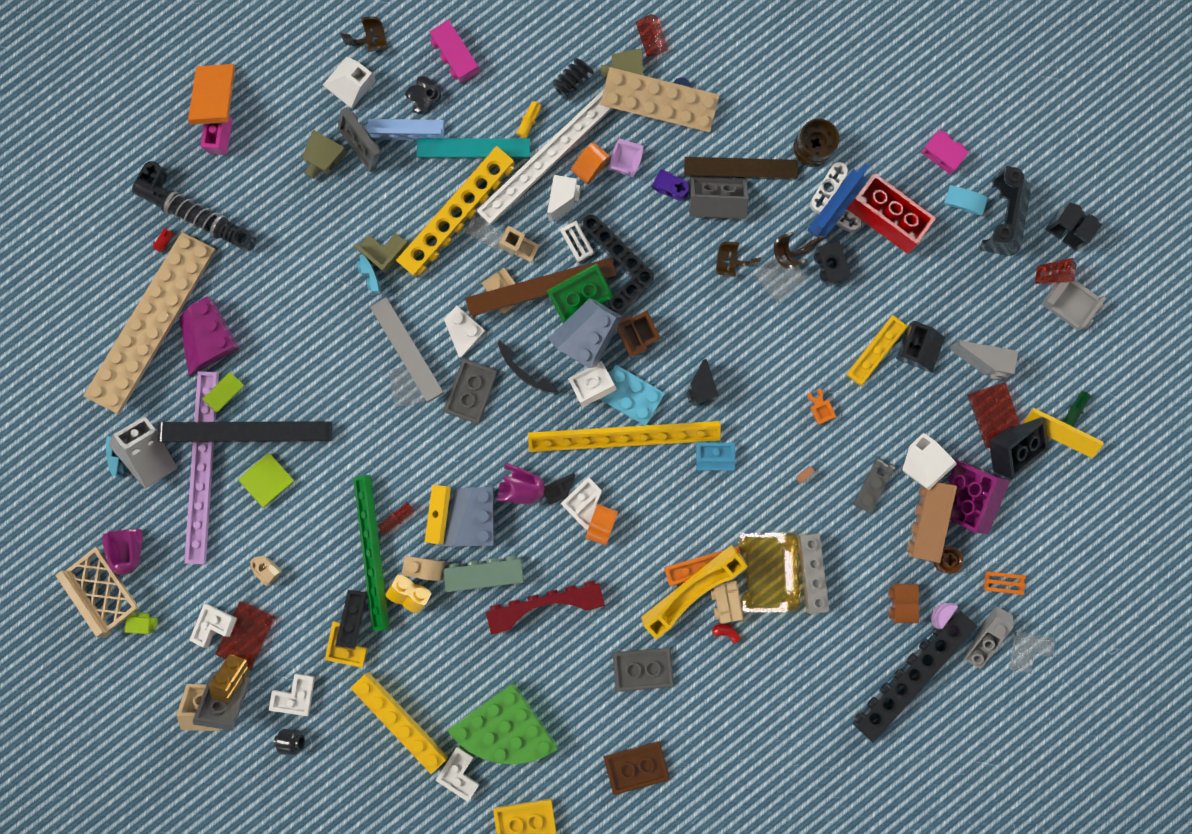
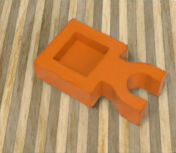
(822, 409)

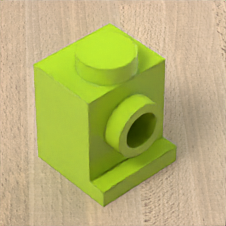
(141, 623)

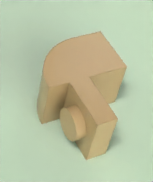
(515, 243)
(423, 568)

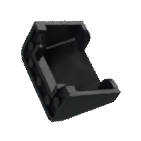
(1008, 236)

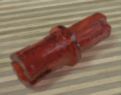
(395, 518)

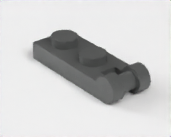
(873, 485)

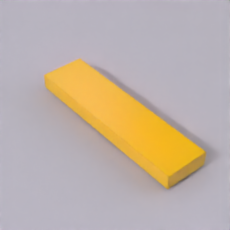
(876, 350)
(1067, 434)

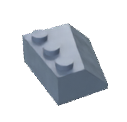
(587, 333)
(471, 518)

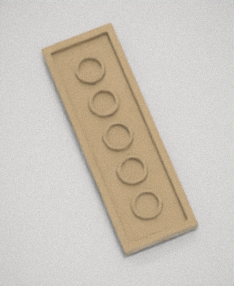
(659, 99)

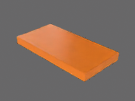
(211, 94)

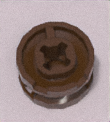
(950, 561)

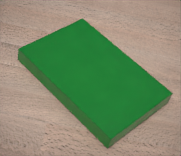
(576, 290)

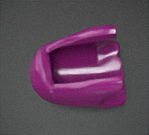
(520, 487)
(123, 550)

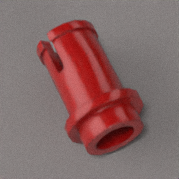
(162, 241)

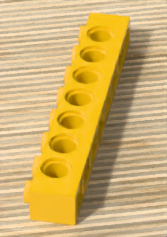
(496, 158)

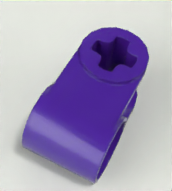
(668, 184)

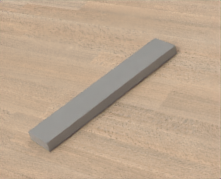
(407, 350)

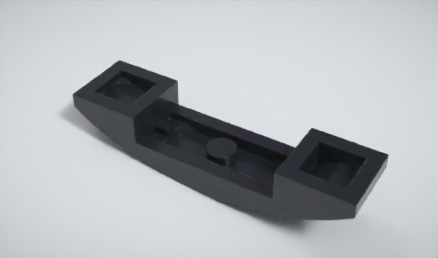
(543, 385)

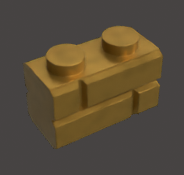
(228, 678)

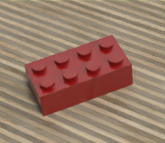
(891, 213)

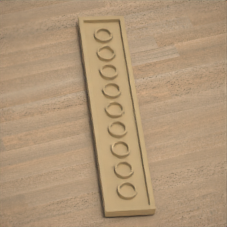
(149, 323)

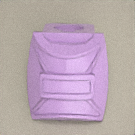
(626, 157)
(942, 614)

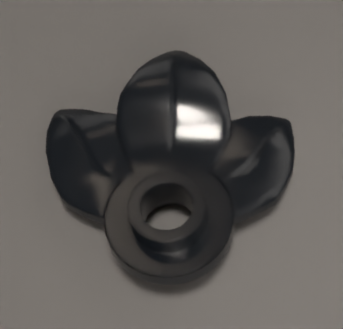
(420, 94)

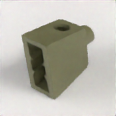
(627, 61)
(322, 154)

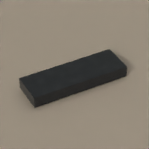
(351, 620)

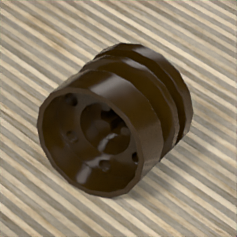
(823, 135)

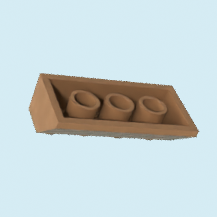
(931, 522)

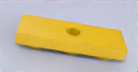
(437, 514)

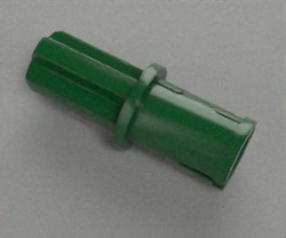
(1076, 410)

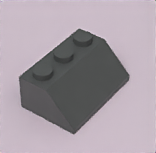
(718, 197)

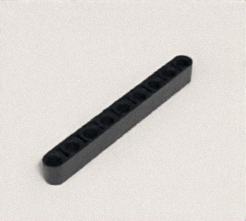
(245, 431)

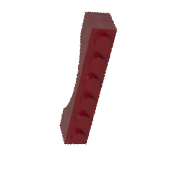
(585, 597)

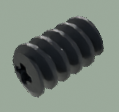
(572, 77)

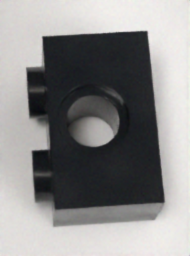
(834, 253)

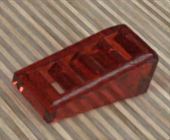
(1063, 276)

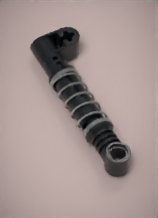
(172, 203)

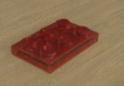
(993, 411)
(247, 634)

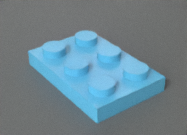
(633, 396)

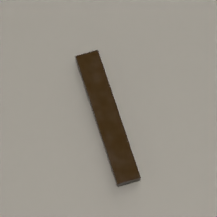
(741, 168)

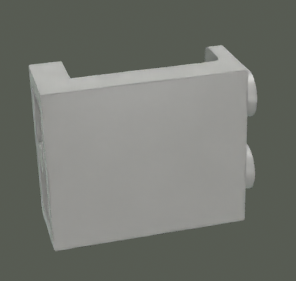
(1073, 304)

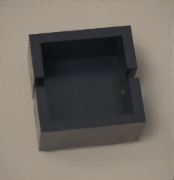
(1080, 226)

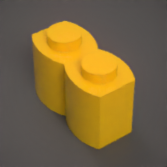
(408, 594)

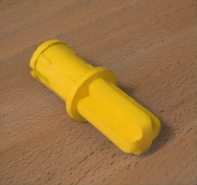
(528, 120)

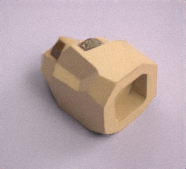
(265, 570)

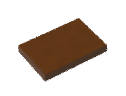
(636, 767)

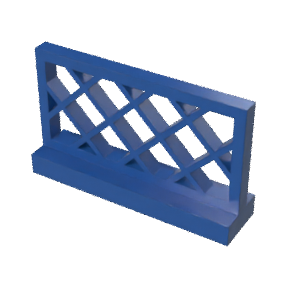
(839, 202)

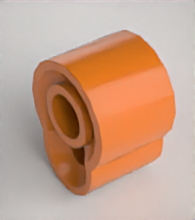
(590, 163)
(601, 524)

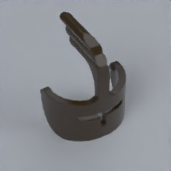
(375, 24)
(781, 248)
(723, 254)

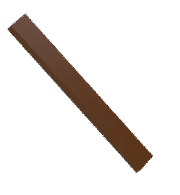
(529, 289)

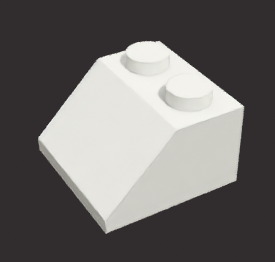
(562, 196)

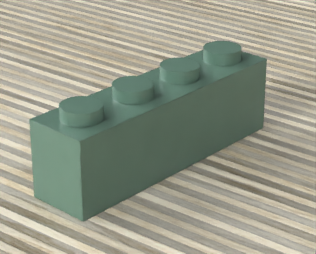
(483, 575)

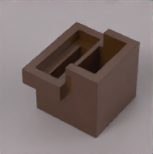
(638, 333)

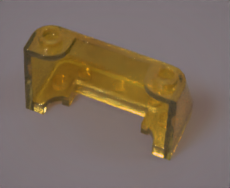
(771, 572)

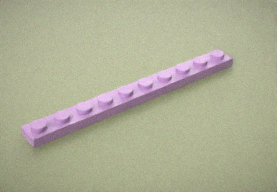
(200, 477)

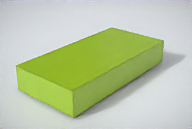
(222, 392)

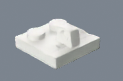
(592, 384)

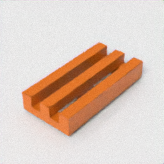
(1021, 584)

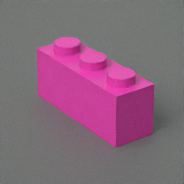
(453, 52)

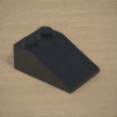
(1018, 447)

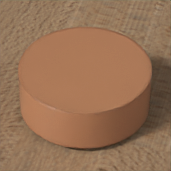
(806, 473)

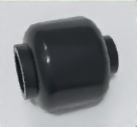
(289, 742)

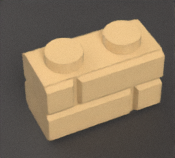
(727, 602)

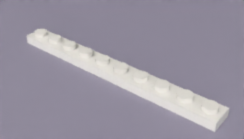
(543, 160)

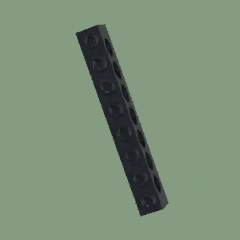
(938, 658)

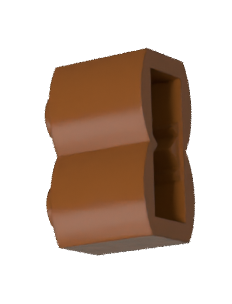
(904, 603)

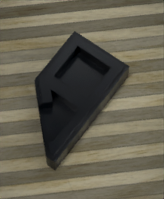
(559, 489)

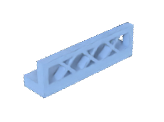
(404, 129)

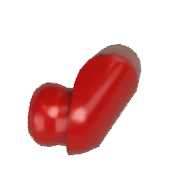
(726, 630)

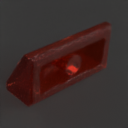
(651, 35)

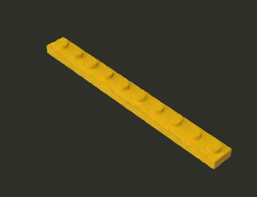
(624, 436)

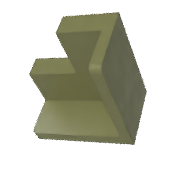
(385, 256)

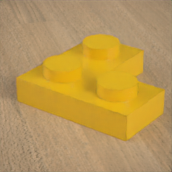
(344, 656)

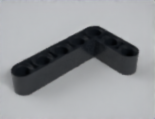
(621, 261)

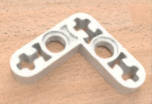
(845, 224)

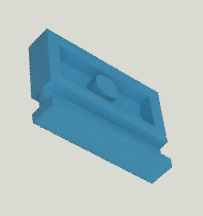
(715, 456)

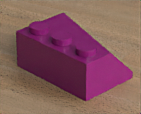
(205, 335)
(976, 496)

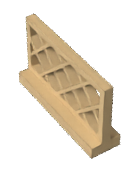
(86, 604)

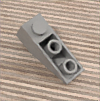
(989, 637)

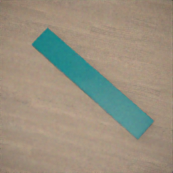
(471, 147)

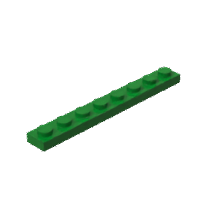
(371, 553)

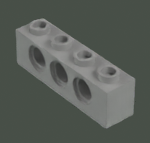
(813, 573)

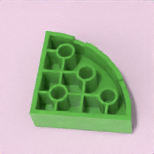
(504, 730)

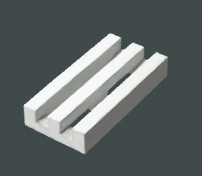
(569, 228)

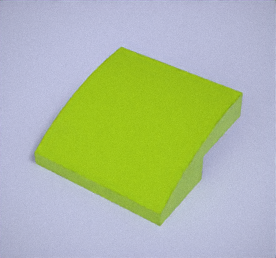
(266, 480)

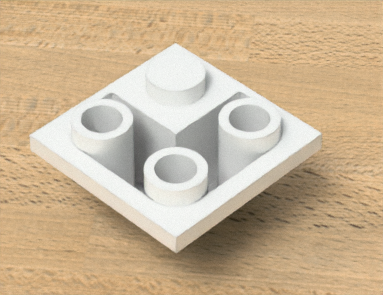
(350, 81)
(927, 461)

